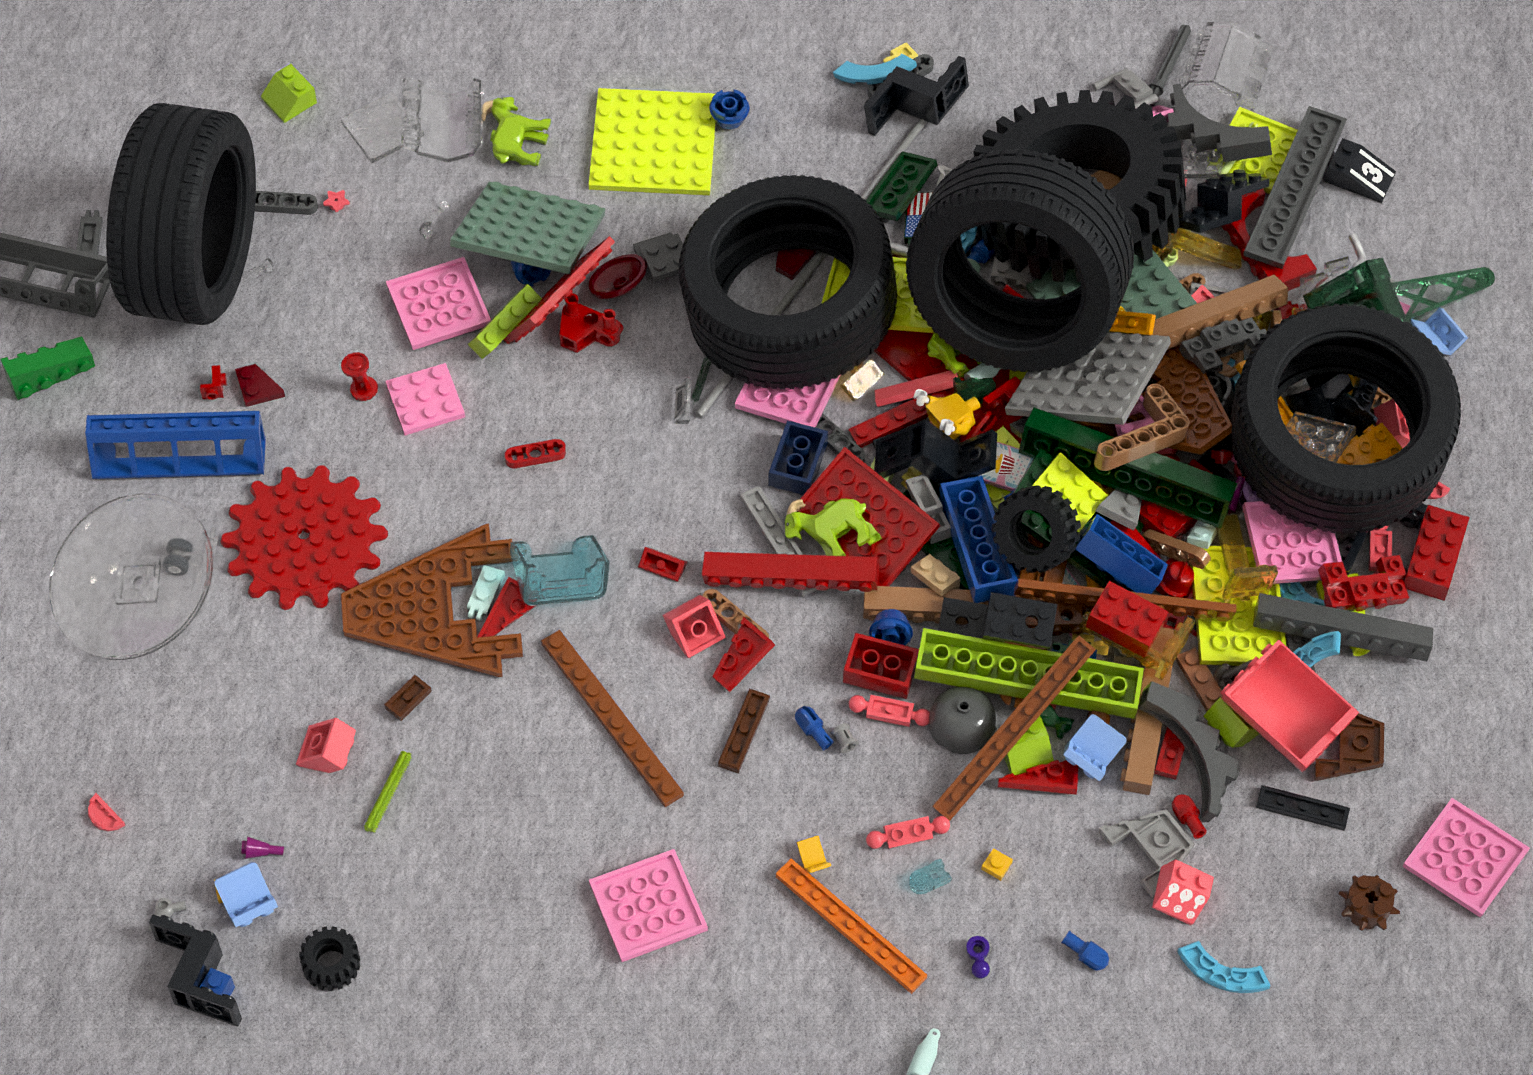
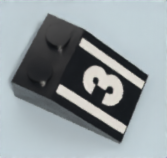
(1359, 171)

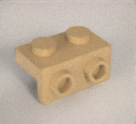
(935, 575)

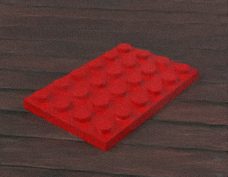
(561, 290)
(894, 516)

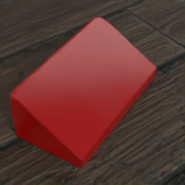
(662, 564)

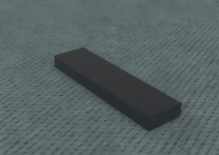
(1303, 807)

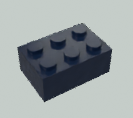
(798, 457)

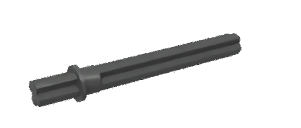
(1170, 60)

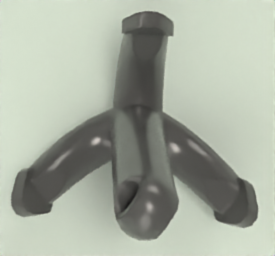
(1223, 674)

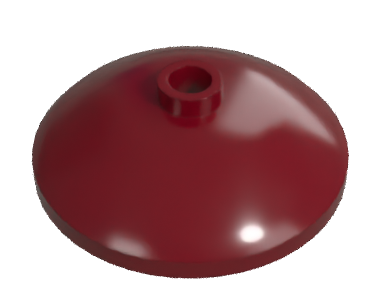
(617, 276)

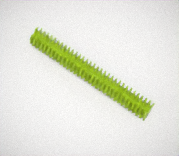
(387, 791)

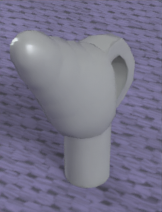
(165, 907)

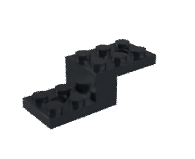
(1221, 200)

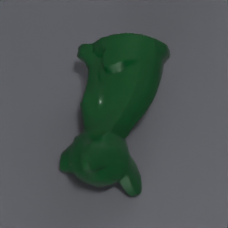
(1061, 724)

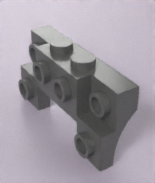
(1220, 341)

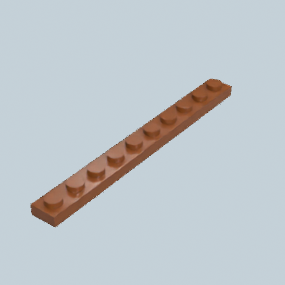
(1073, 593)
(612, 718)
(1014, 728)

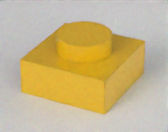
(997, 864)

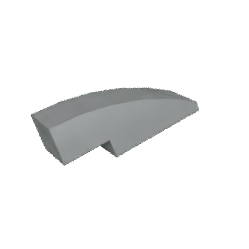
(926, 498)

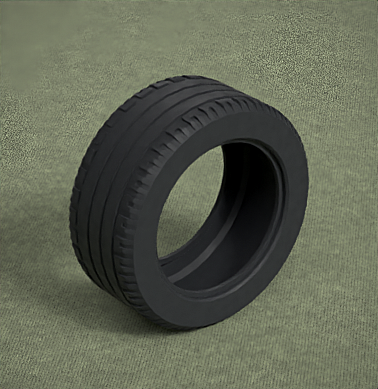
(1041, 195)
(181, 213)
(777, 217)
(1361, 345)

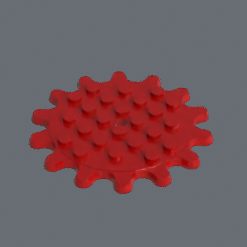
(308, 566)

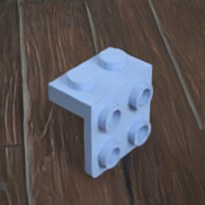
(1442, 331)
(1094, 747)
(245, 894)

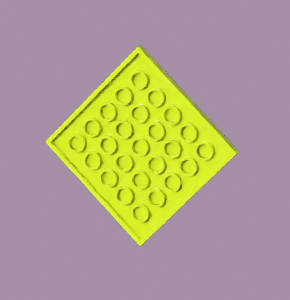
(652, 142)

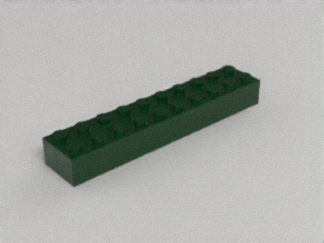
(1149, 478)

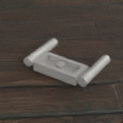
(1130, 85)

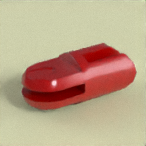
(982, 425)

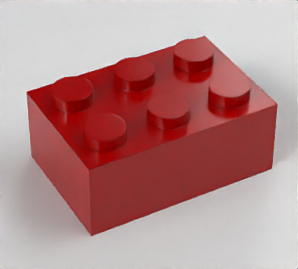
(1126, 619)
(880, 666)

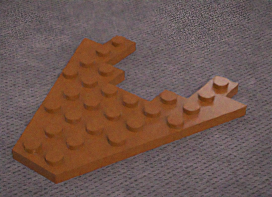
(1195, 398)
(414, 608)

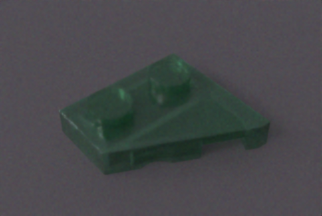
(974, 387)

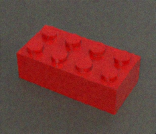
(1166, 520)
(1436, 552)

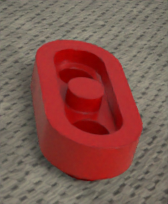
(1221, 456)

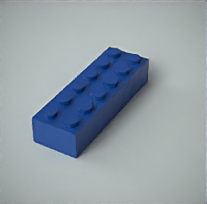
(971, 520)

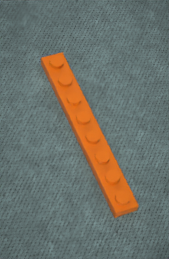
(851, 926)

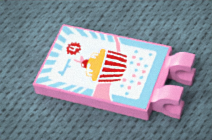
(1009, 468)

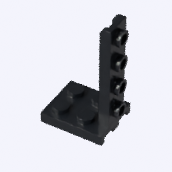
(1356, 408)
(1412, 520)

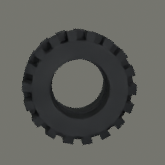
(332, 975)

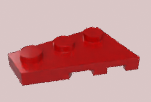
(744, 654)

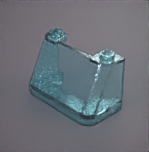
(561, 576)

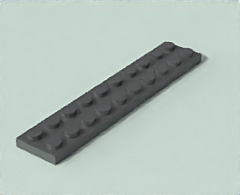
(1295, 187)

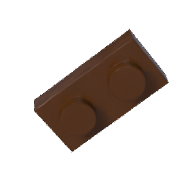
(408, 697)

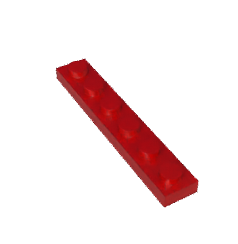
(892, 420)

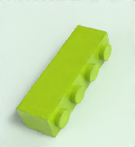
(504, 321)

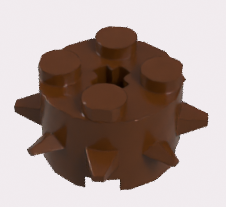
(1366, 890)

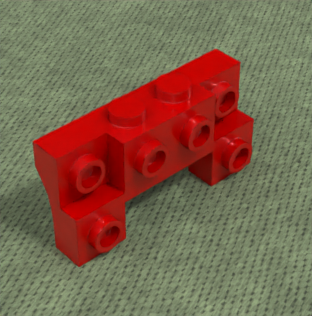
(1365, 590)

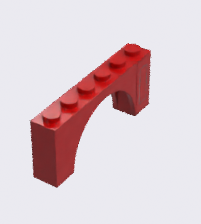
(1294, 268)

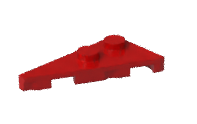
(1051, 777)

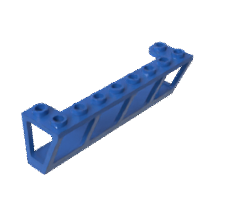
(174, 427)

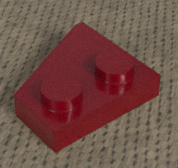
(792, 261)
(257, 385)

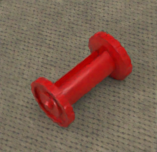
(356, 366)

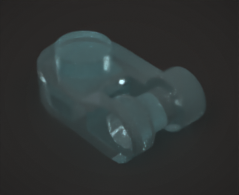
(922, 882)

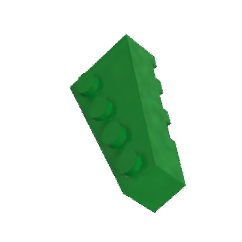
(47, 366)

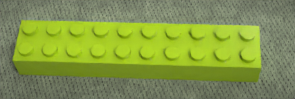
(1017, 669)

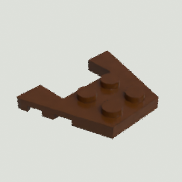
(1359, 749)

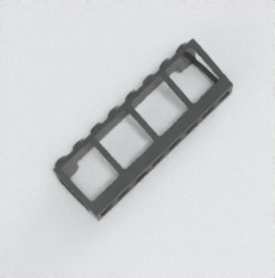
(58, 259)

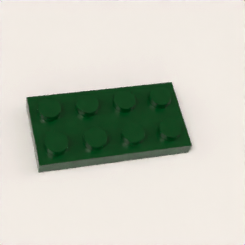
(901, 185)

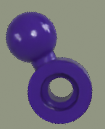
(980, 968)

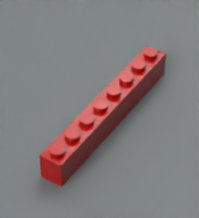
(790, 571)

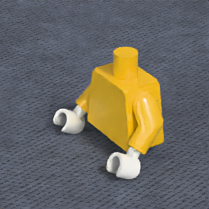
(949, 413)

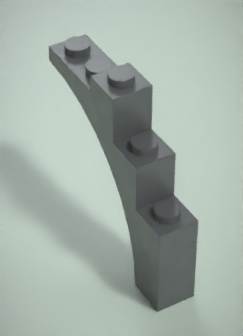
(1229, 140)
(1200, 740)

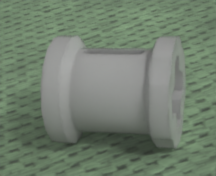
(844, 738)

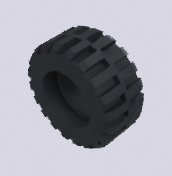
(1017, 547)

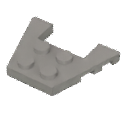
(1157, 836)

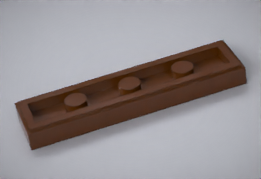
(743, 731)

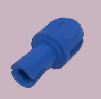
(981, 253)
(813, 726)
(1088, 952)

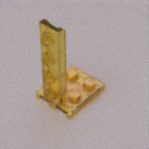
(1201, 247)
(1243, 579)
(1154, 659)

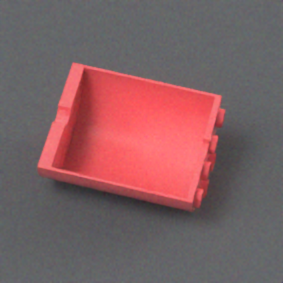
(1289, 705)

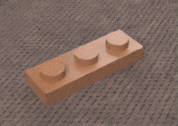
(1199, 678)

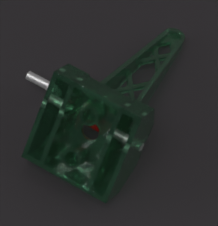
(1370, 286)

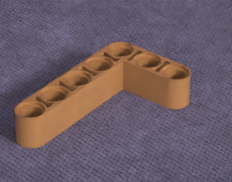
(1167, 430)

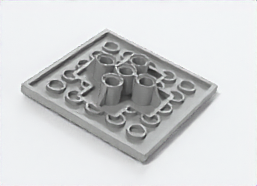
(1097, 386)

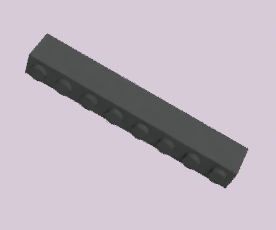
(1355, 628)

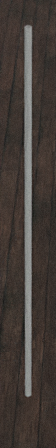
(814, 263)

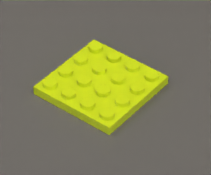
(1281, 140)

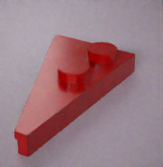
(506, 609)

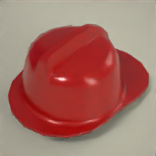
(1177, 578)

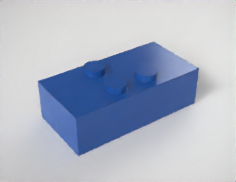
(1121, 556)

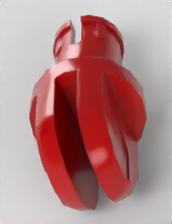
(1188, 814)

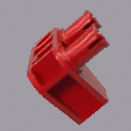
(580, 331)

